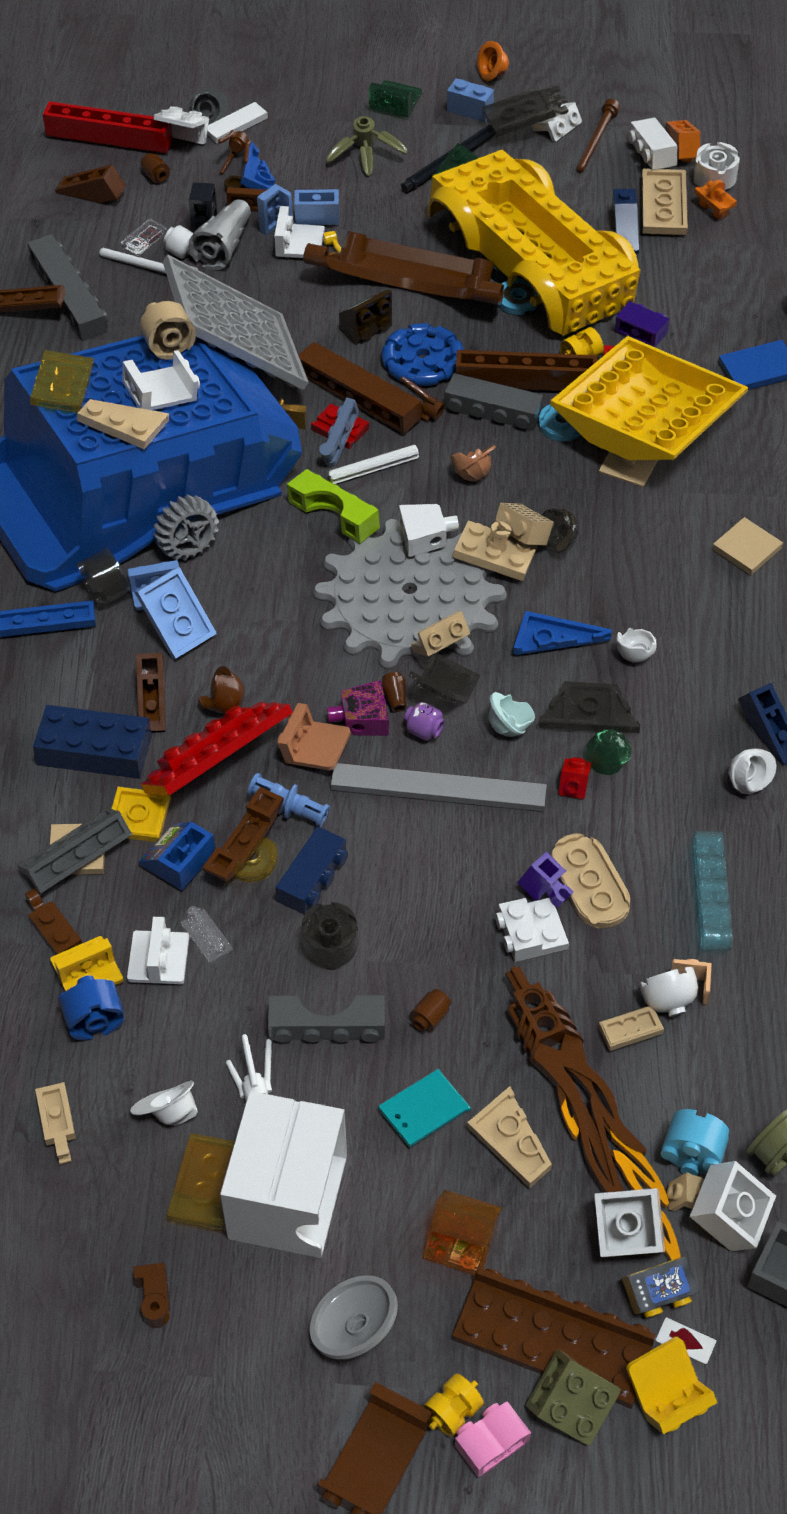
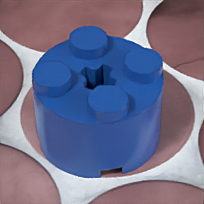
(91, 1008)

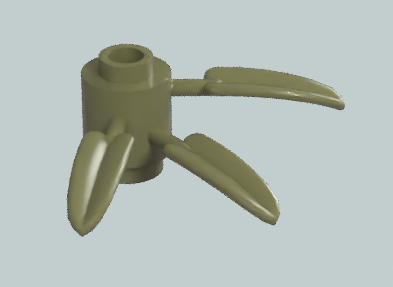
(364, 137)

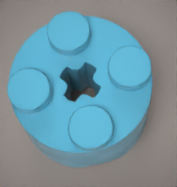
(695, 1141)

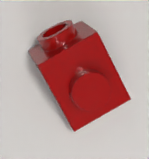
(574, 777)

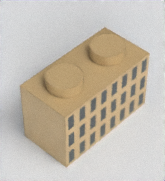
(524, 523)

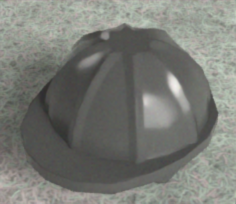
(210, 103)

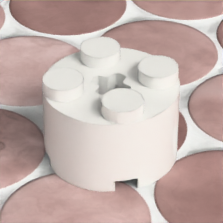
(715, 164)

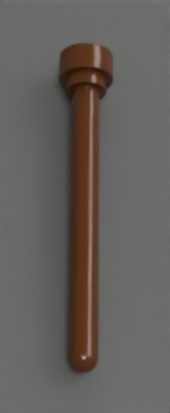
(610, 110)

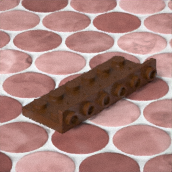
(530, 1325)

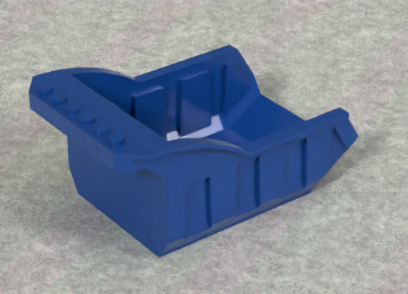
(87, 491)

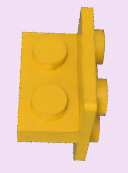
(87, 959)

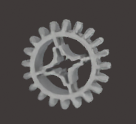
(186, 527)

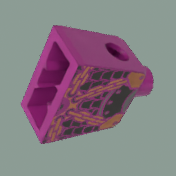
(362, 710)

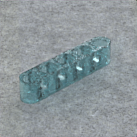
(712, 890)

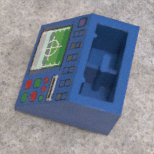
(179, 853)

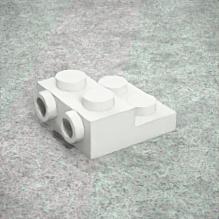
(531, 928)

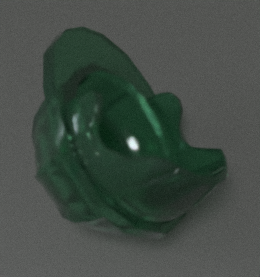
(608, 751)

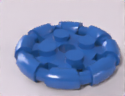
(419, 370)

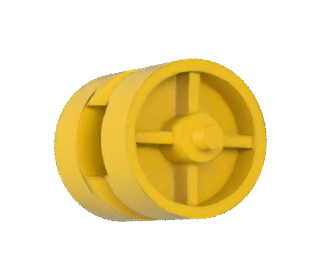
(583, 343)
(457, 1401)

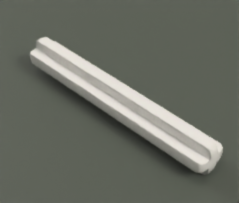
(373, 464)

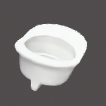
(170, 1105)

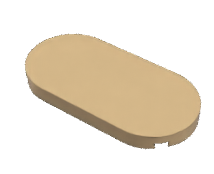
(597, 887)

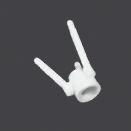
(253, 1081)

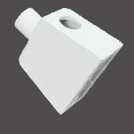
(425, 527)

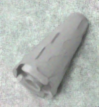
(219, 236)

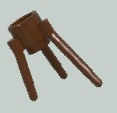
(237, 143)
(431, 407)

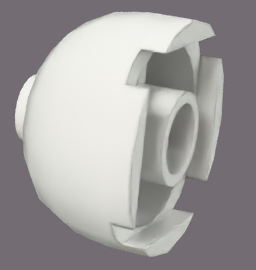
(670, 991)

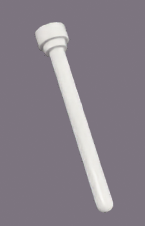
(133, 260)

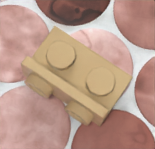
(441, 634)

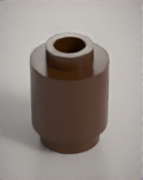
(155, 168)
(430, 1010)

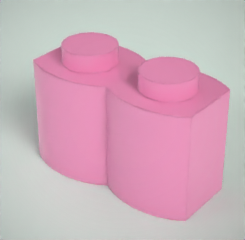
(492, 1438)

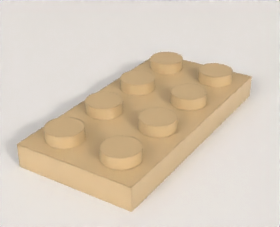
(664, 201)

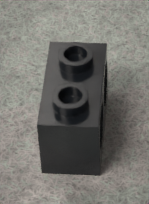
(202, 204)

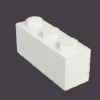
(653, 143)

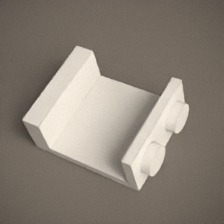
(162, 386)

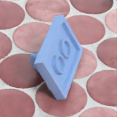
(175, 613)

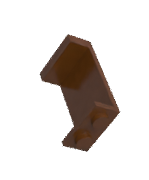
(376, 1453)

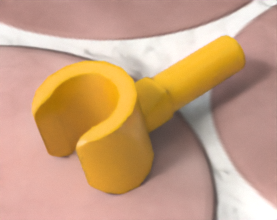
(330, 238)

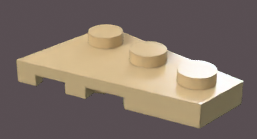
(124, 422)
(508, 1135)

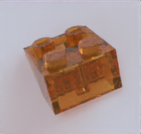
(462, 1232)

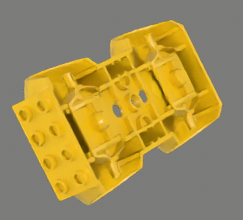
(585, 270)

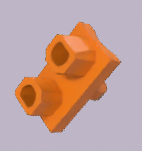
(714, 196)

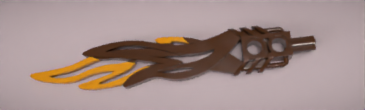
(571, 1060)

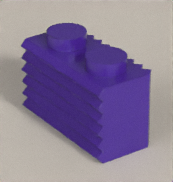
(641, 324)

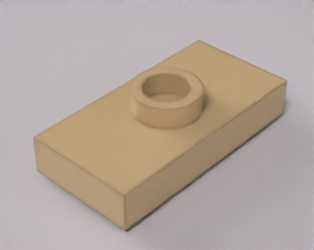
(630, 1028)

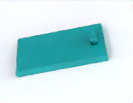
(424, 1108)

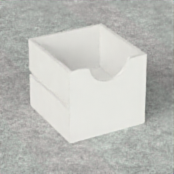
(284, 1174)

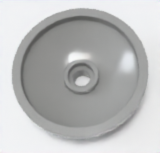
(353, 1317)

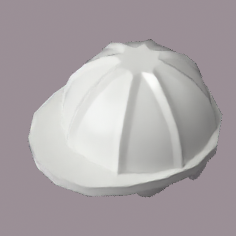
(752, 770)

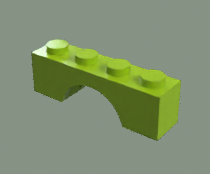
(313, 492)

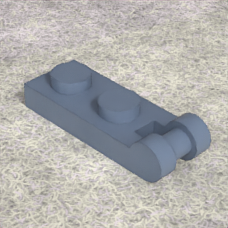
(339, 432)

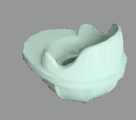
(509, 716)

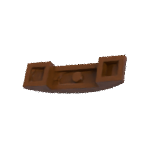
(246, 837)

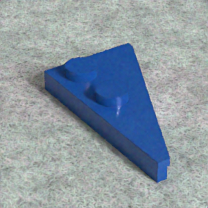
(256, 173)
(546, 632)

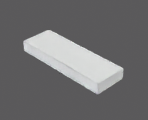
(237, 121)

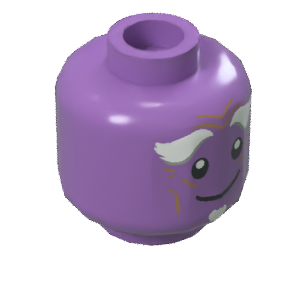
(424, 721)

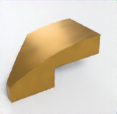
(296, 413)

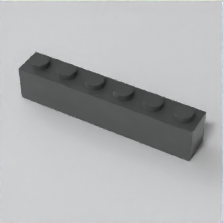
(78, 303)

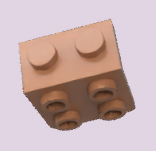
(312, 742)

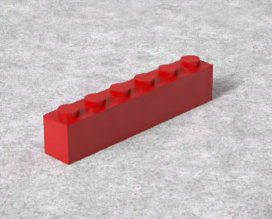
(107, 127)

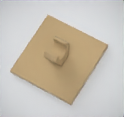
(631, 471)

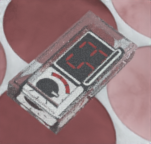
(144, 237)

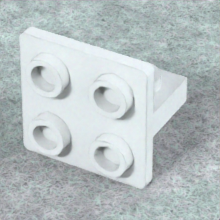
(158, 955)

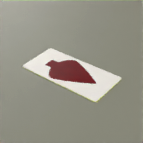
(697, 1344)

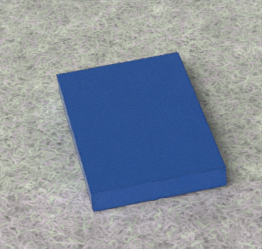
(757, 364)

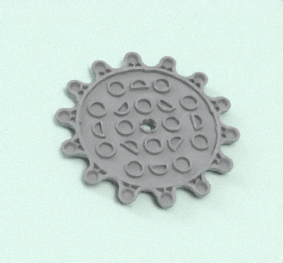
(379, 613)

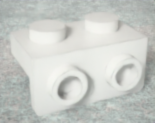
(561, 124)

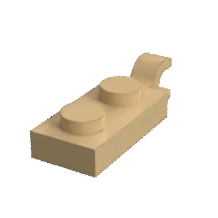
(56, 1119)

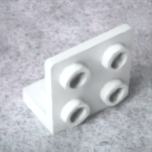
(185, 125)
(293, 238)

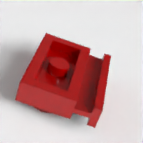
(328, 419)

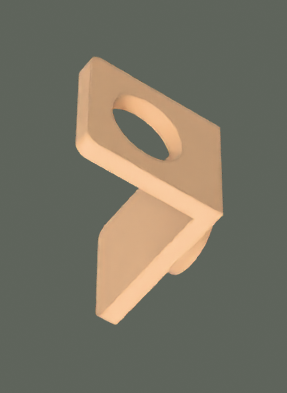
(702, 972)

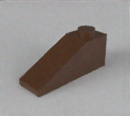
(94, 185)
(152, 689)

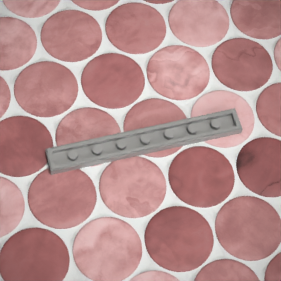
(439, 787)

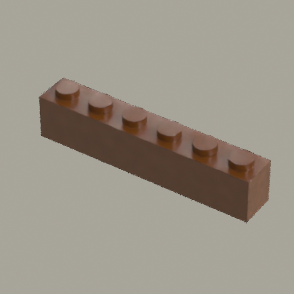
(523, 369)
(369, 391)

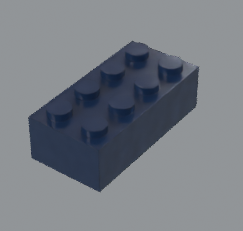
(92, 741)

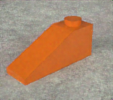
(686, 137)

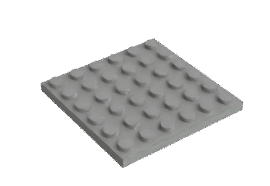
(236, 323)

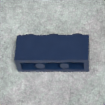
(311, 871)

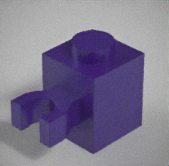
(544, 879)

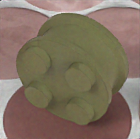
(772, 1145)

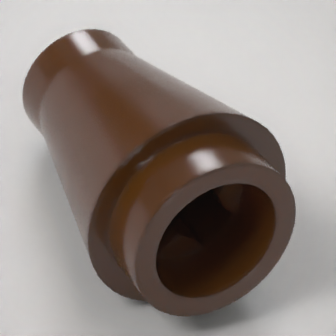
(395, 690)

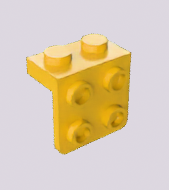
(669, 1386)

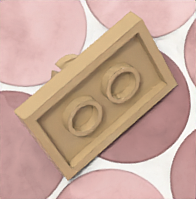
(494, 549)

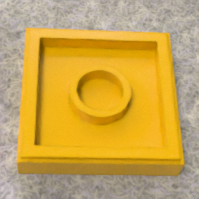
(142, 812)

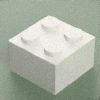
(733, 1206)
(629, 1222)

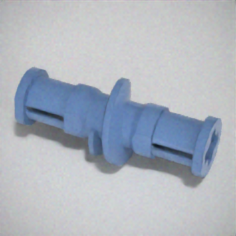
(293, 802)

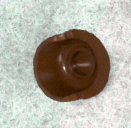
(226, 691)

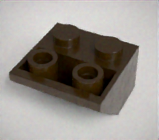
(367, 317)

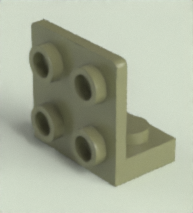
(572, 1398)

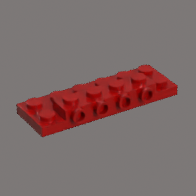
(212, 745)

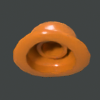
(491, 61)

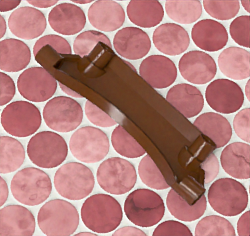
(409, 268)

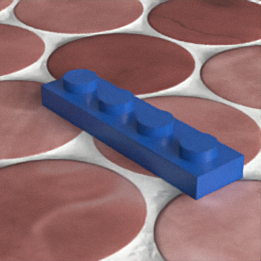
(47, 618)

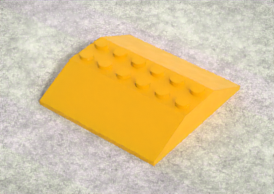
(645, 402)

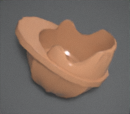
(474, 465)

